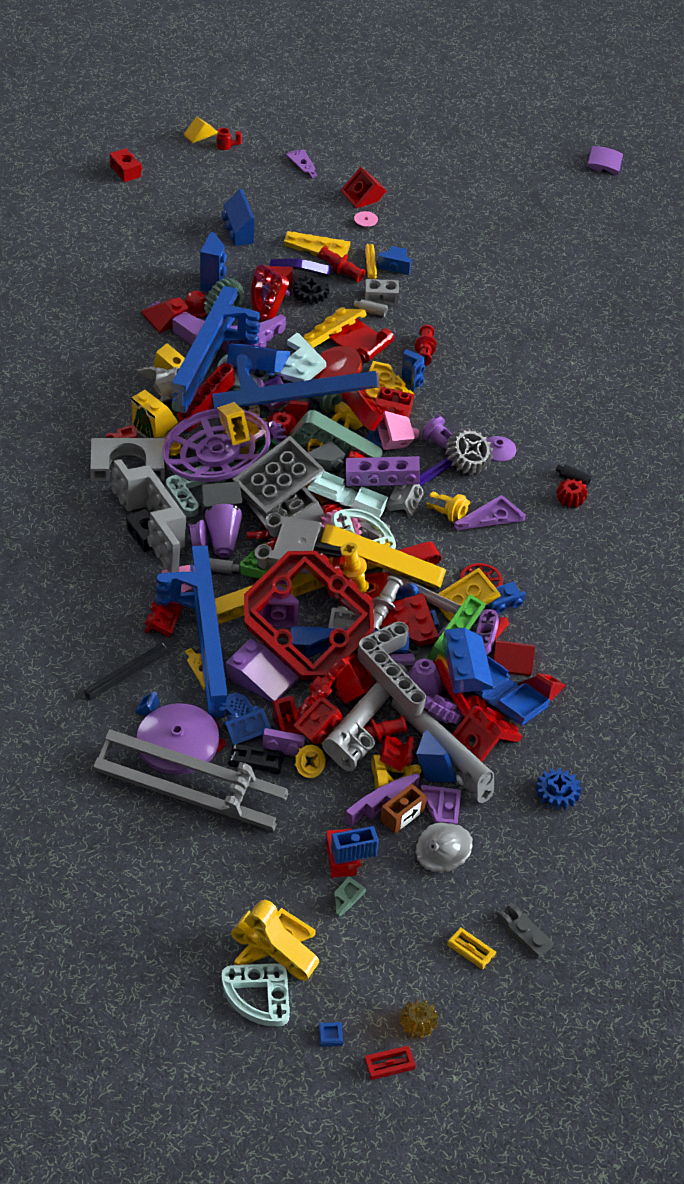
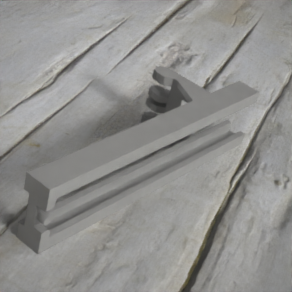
(230, 806)

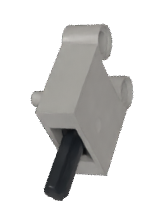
(293, 535)

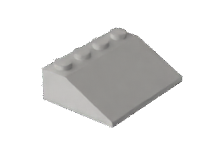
(277, 475)
(300, 506)

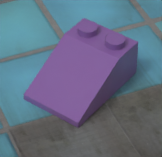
(260, 671)

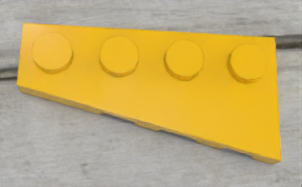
(313, 243)
(333, 325)

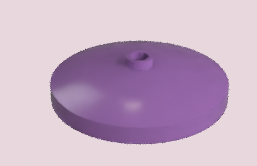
(180, 729)

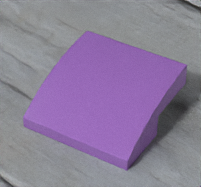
(604, 158)

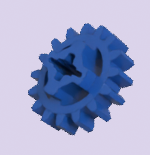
(558, 788)

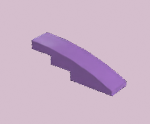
(373, 802)

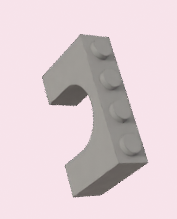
(106, 450)

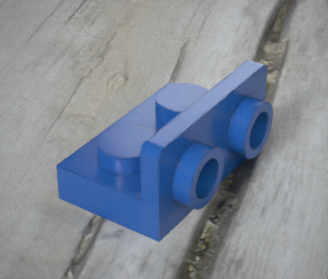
(413, 368)
(509, 597)
(247, 725)

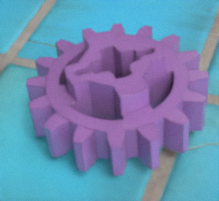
(442, 709)

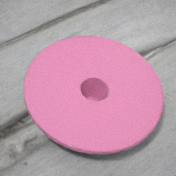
(365, 218)

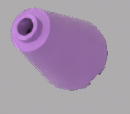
(223, 527)

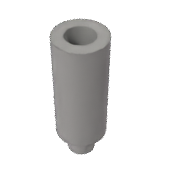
(372, 307)
(223, 566)

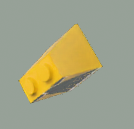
(151, 416)

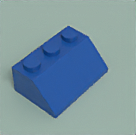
(239, 219)
(212, 262)
(261, 357)
(466, 660)

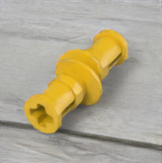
(354, 566)

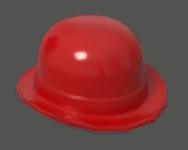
(195, 302)

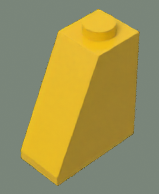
(234, 423)

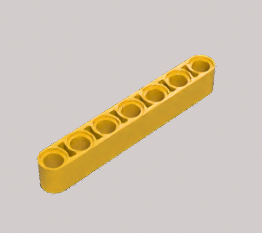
(386, 557)

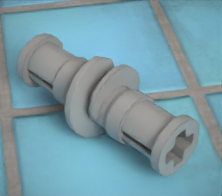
(384, 602)

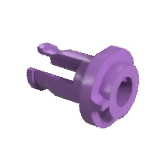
(436, 431)

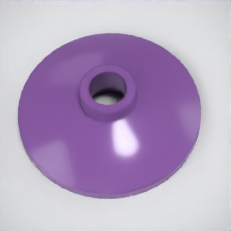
(502, 448)

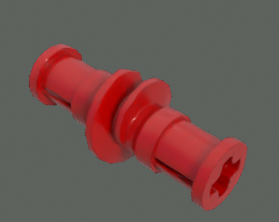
(341, 264)
(426, 344)
(386, 728)

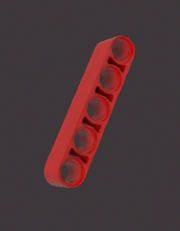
(219, 381)
(364, 408)

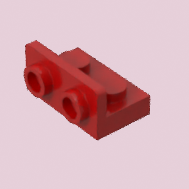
(163, 618)
(318, 720)
(396, 753)

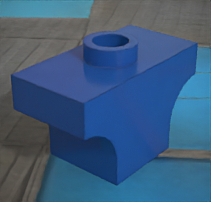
(395, 260)

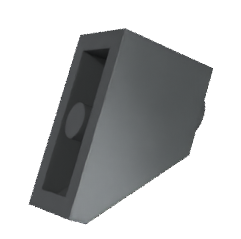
(328, 456)

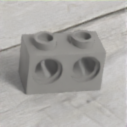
(382, 291)

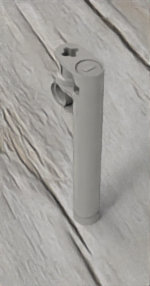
(349, 738)
(467, 767)

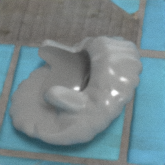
(443, 847)

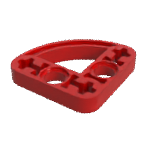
(278, 288)

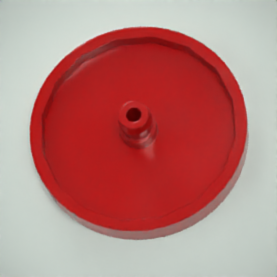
(340, 361)

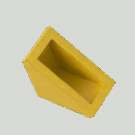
(199, 130)

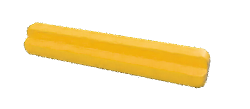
(371, 262)

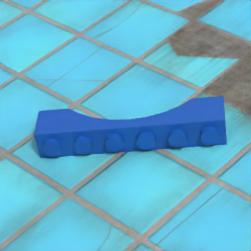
(316, 640)

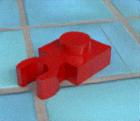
(125, 432)

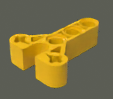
(264, 930)

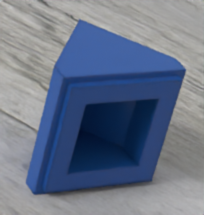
(148, 704)

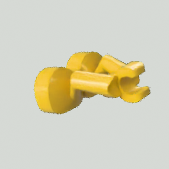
(344, 413)
(382, 777)

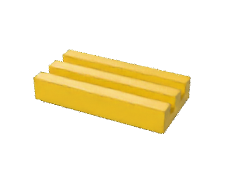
(468, 950)

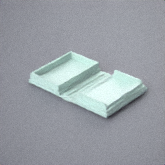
(334, 488)

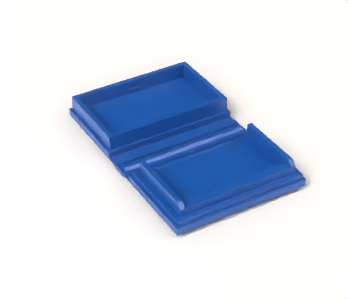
(515, 701)

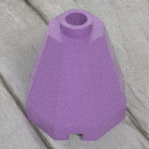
(426, 677)

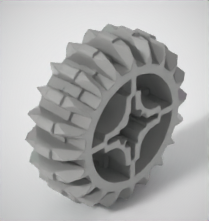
(474, 460)

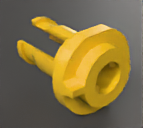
(455, 507)

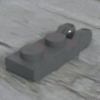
(525, 931)

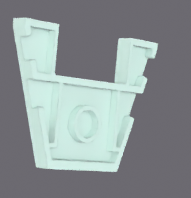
(303, 363)

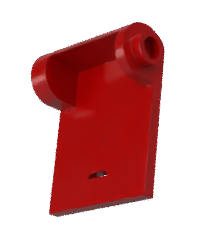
(363, 339)

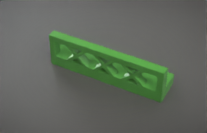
(463, 618)

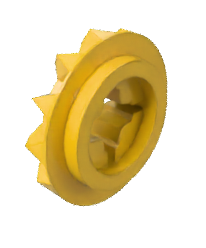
(317, 761)

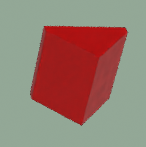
(514, 657)

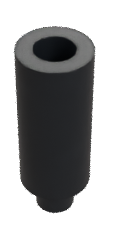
(571, 473)

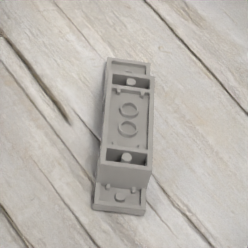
(167, 522)

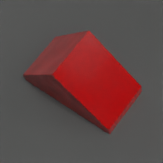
(285, 714)

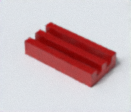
(391, 1070)

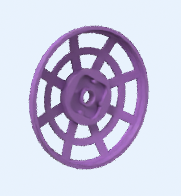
(214, 449)

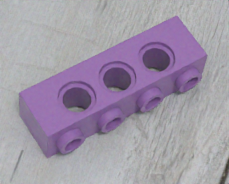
(382, 471)

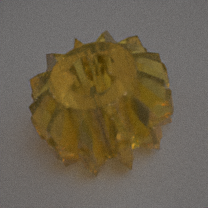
(411, 1014)

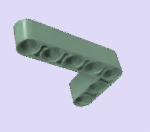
(326, 430)

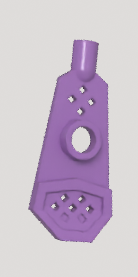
(302, 160)

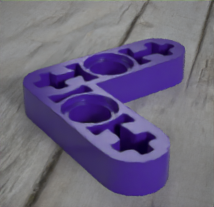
(301, 264)

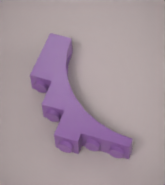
(189, 326)

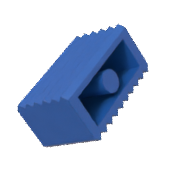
(354, 844)

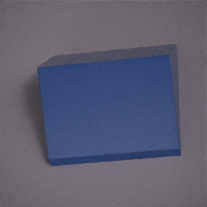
(434, 760)

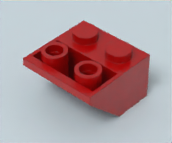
(395, 401)

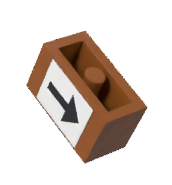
(403, 808)

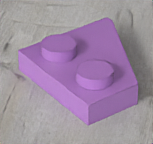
(442, 803)

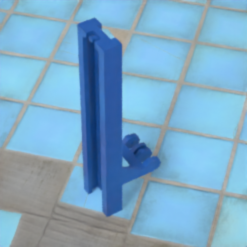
(207, 343)
(253, 395)
(203, 601)

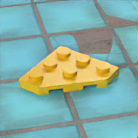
(386, 379)

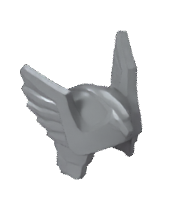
(163, 380)

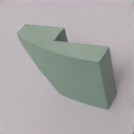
(347, 895)

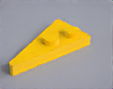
(289, 922)

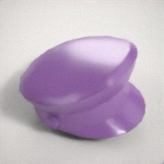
(198, 533)

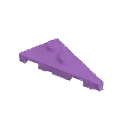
(493, 513)

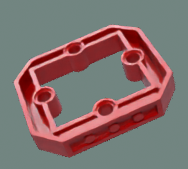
(282, 573)

